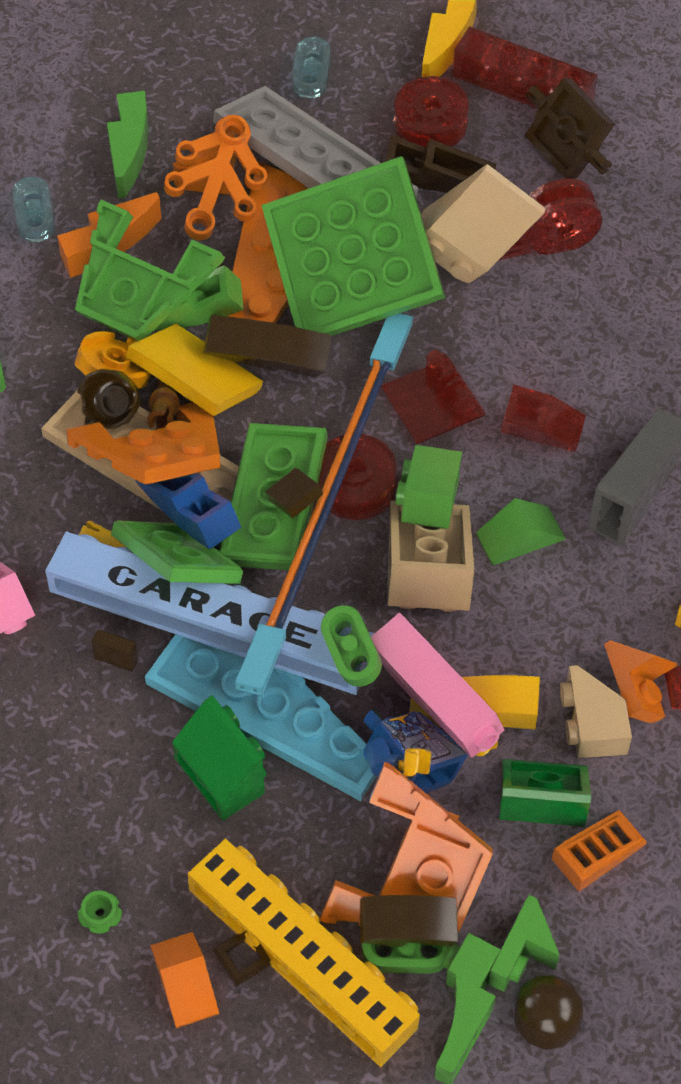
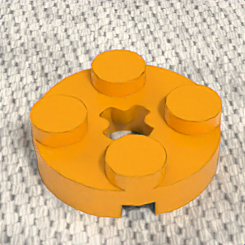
(102, 351)

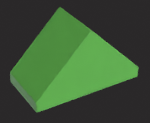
(518, 531)

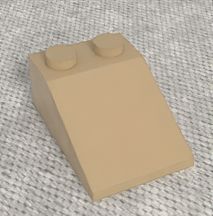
(478, 223)
(430, 563)

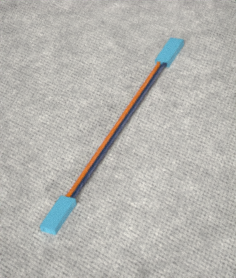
(270, 639)

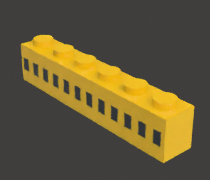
(305, 952)

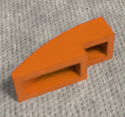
(76, 246)

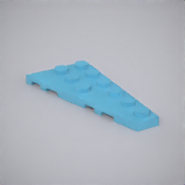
(283, 721)

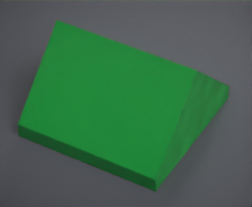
(544, 792)

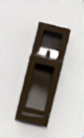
(434, 166)
(267, 345)

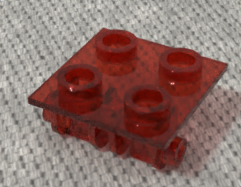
(433, 399)

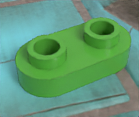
(353, 648)
(406, 958)

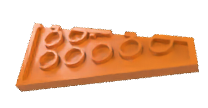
(255, 258)

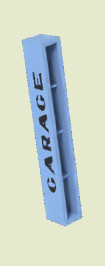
(198, 611)

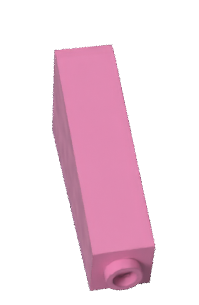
(436, 686)

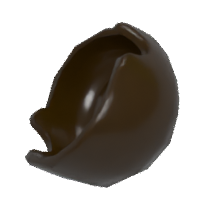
(109, 397)
(548, 1011)

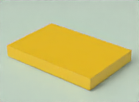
(204, 379)

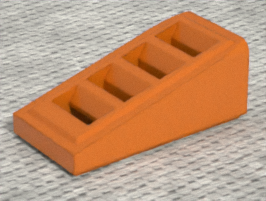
(573, 869)

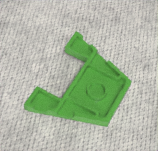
(130, 292)

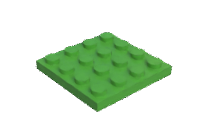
(353, 250)

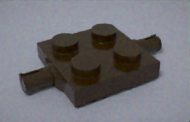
(569, 129)

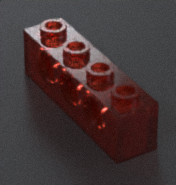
(513, 68)

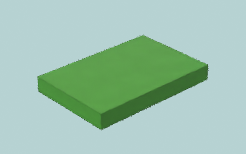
(176, 553)

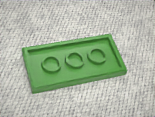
(266, 533)

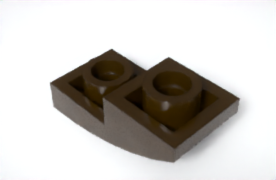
(408, 918)

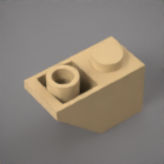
(599, 716)

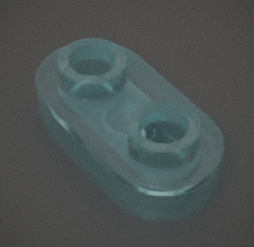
(310, 69)
(34, 210)

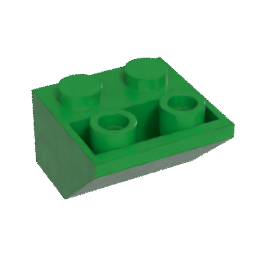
(220, 758)

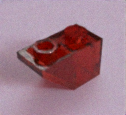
(542, 419)

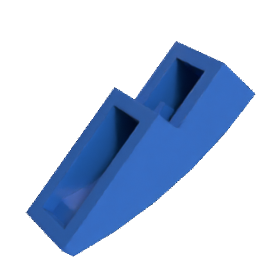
(194, 508)

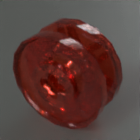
(431, 110)
(569, 217)
(368, 481)

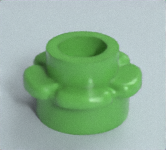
(99, 901)

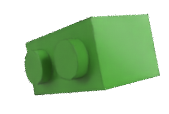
(429, 486)

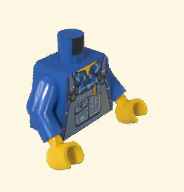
(413, 748)

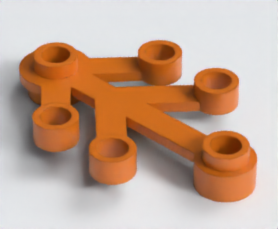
(218, 172)

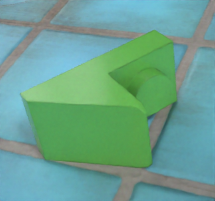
(527, 937)

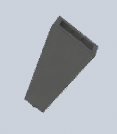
(636, 478)

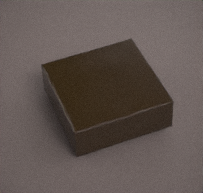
(294, 492)
(114, 650)
(250, 971)

